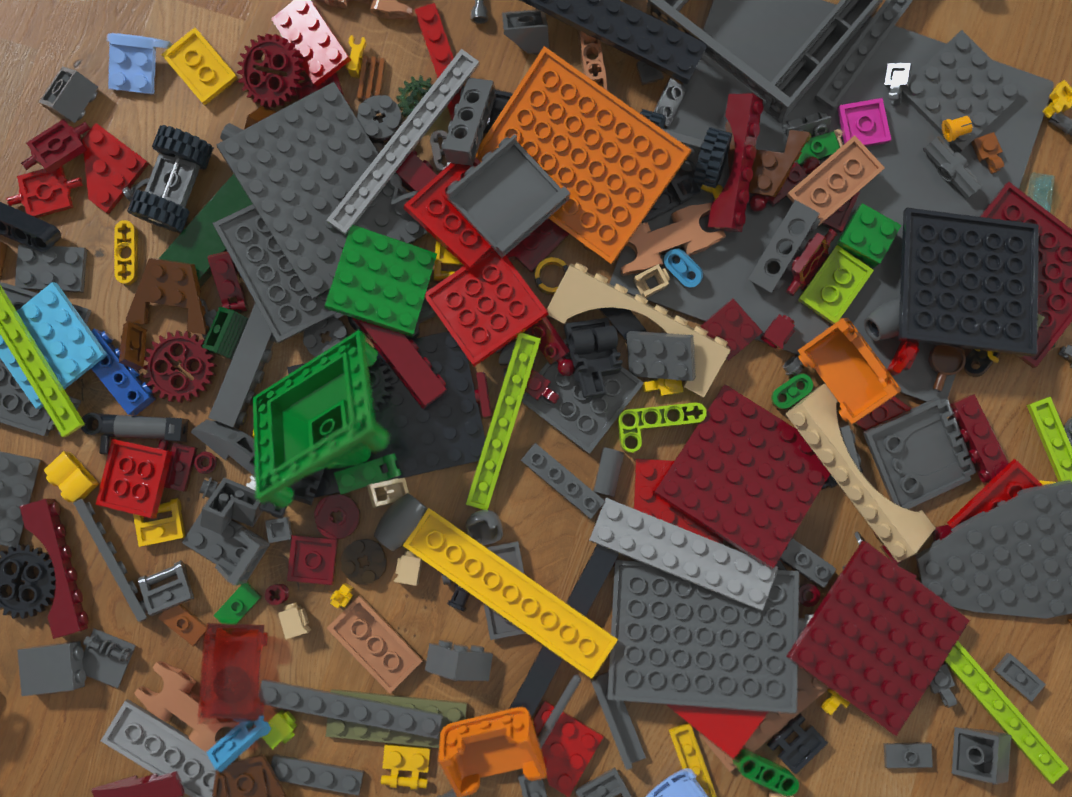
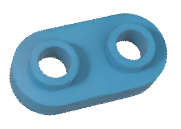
(682, 269)

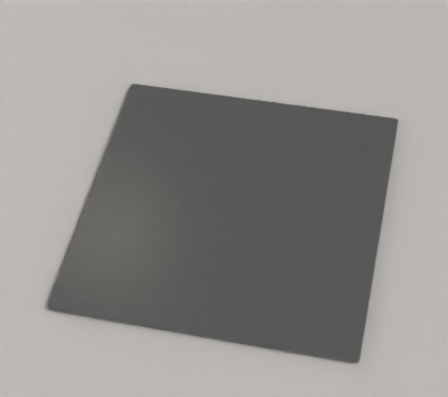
(766, 38)

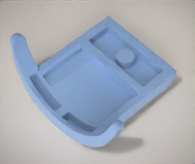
(133, 62)
(679, 785)

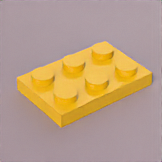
(199, 66)

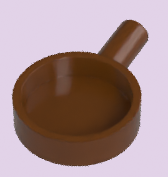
(946, 362)

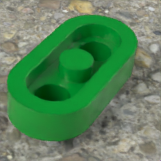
(791, 392)

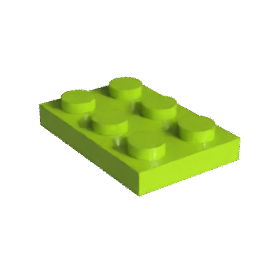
(835, 285)

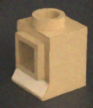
(661, 276)
(408, 569)
(294, 620)

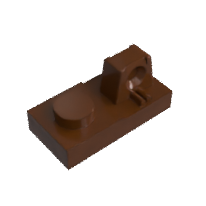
(133, 346)

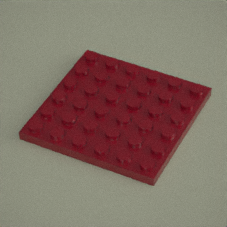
(1053, 264)
(745, 477)
(878, 638)

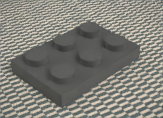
(58, 265)
(661, 355)

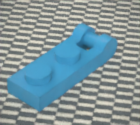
(236, 742)

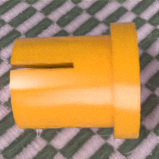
(952, 128)

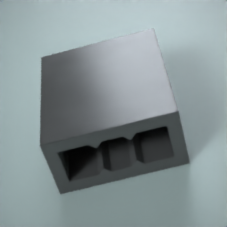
(51, 668)

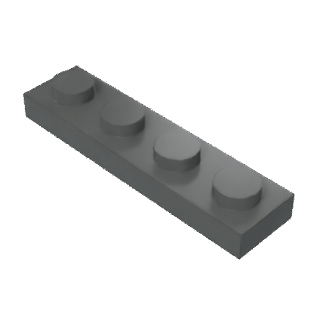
(317, 774)

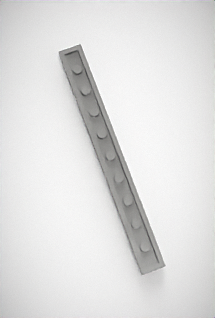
(403, 142)

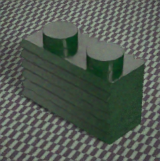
(225, 333)

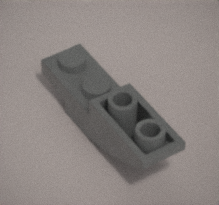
(227, 442)

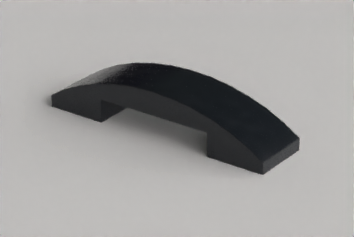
(673, 195)
(622, 320)

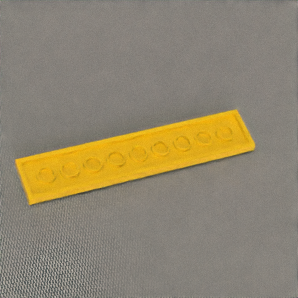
(510, 593)

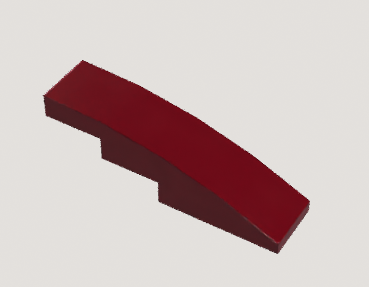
(148, 786)

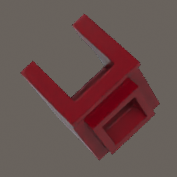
(778, 332)

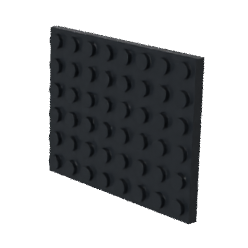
(428, 438)

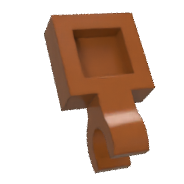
(988, 149)

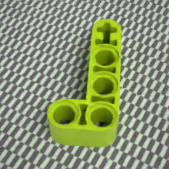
(661, 421)

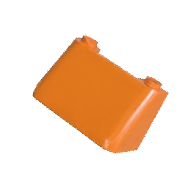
(849, 370)
(490, 747)

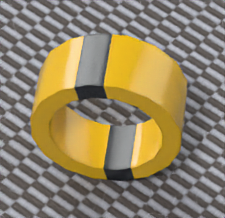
(556, 261)

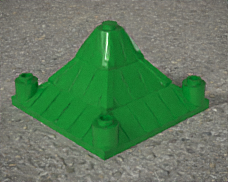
(315, 420)

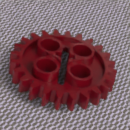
(275, 50)
(166, 381)

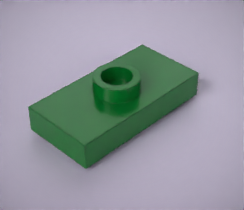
(819, 147)
(238, 605)

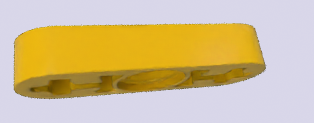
(119, 268)

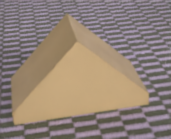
(387, 492)

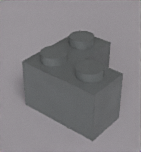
(230, 502)
(458, 661)

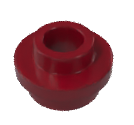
(198, 462)
(815, 598)

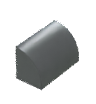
(608, 472)

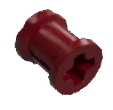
(269, 594)

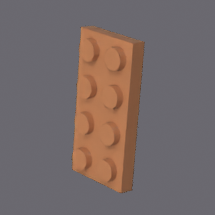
(837, 179)
(374, 644)

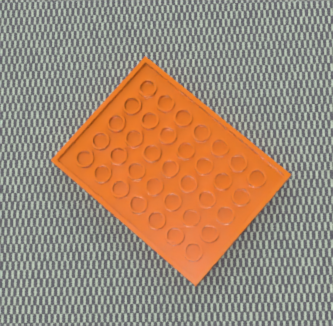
(592, 146)

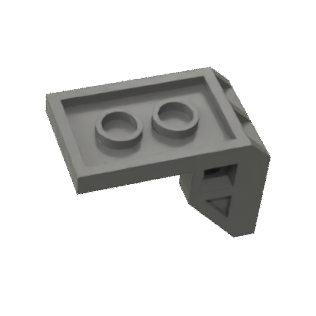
(233, 551)

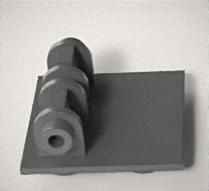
(106, 657)

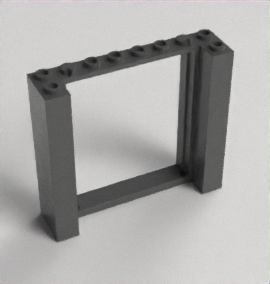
(801, 70)

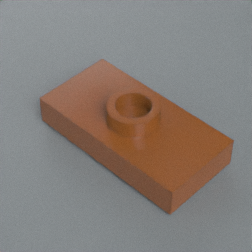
(184, 624)

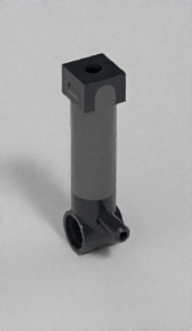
(134, 427)

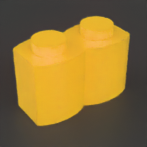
(70, 477)

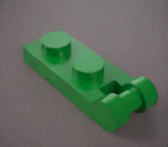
(366, 474)

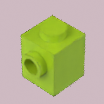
(281, 729)

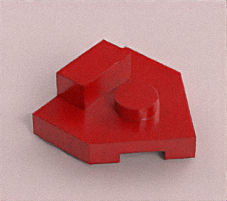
(903, 357)

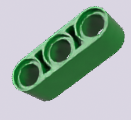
(773, 779)

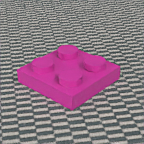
(866, 121)

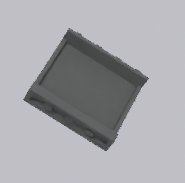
(506, 196)

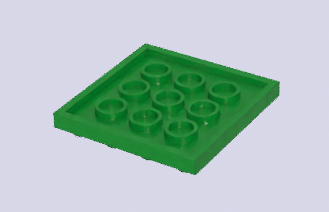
(381, 280)

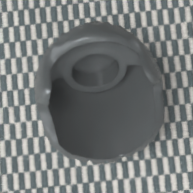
(485, 527)

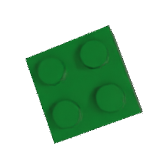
(868, 235)

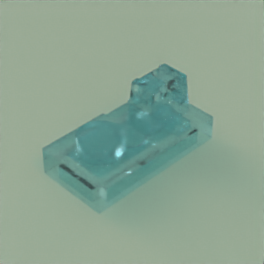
(1041, 189)

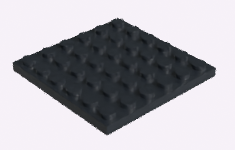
(969, 282)

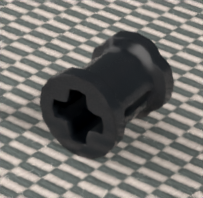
(459, 598)

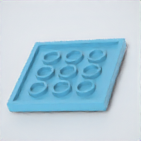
(60, 337)

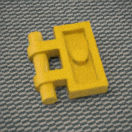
(405, 758)

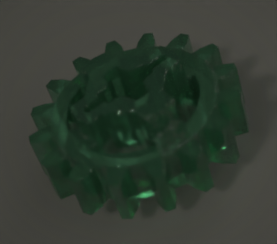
(408, 103)

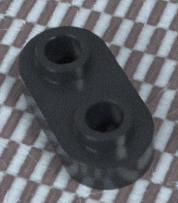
(980, 358)

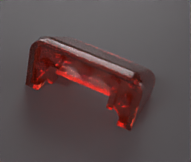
(231, 673)

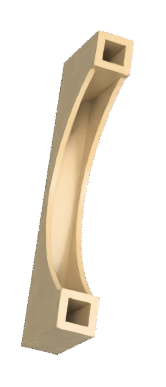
(583, 292)
(896, 527)

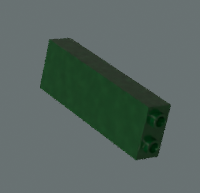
(200, 237)

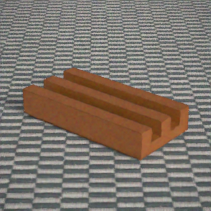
(373, 61)

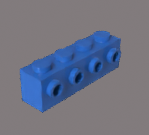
(120, 379)

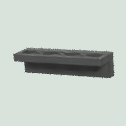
(619, 723)

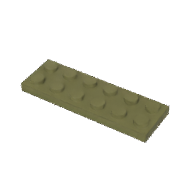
(451, 710)

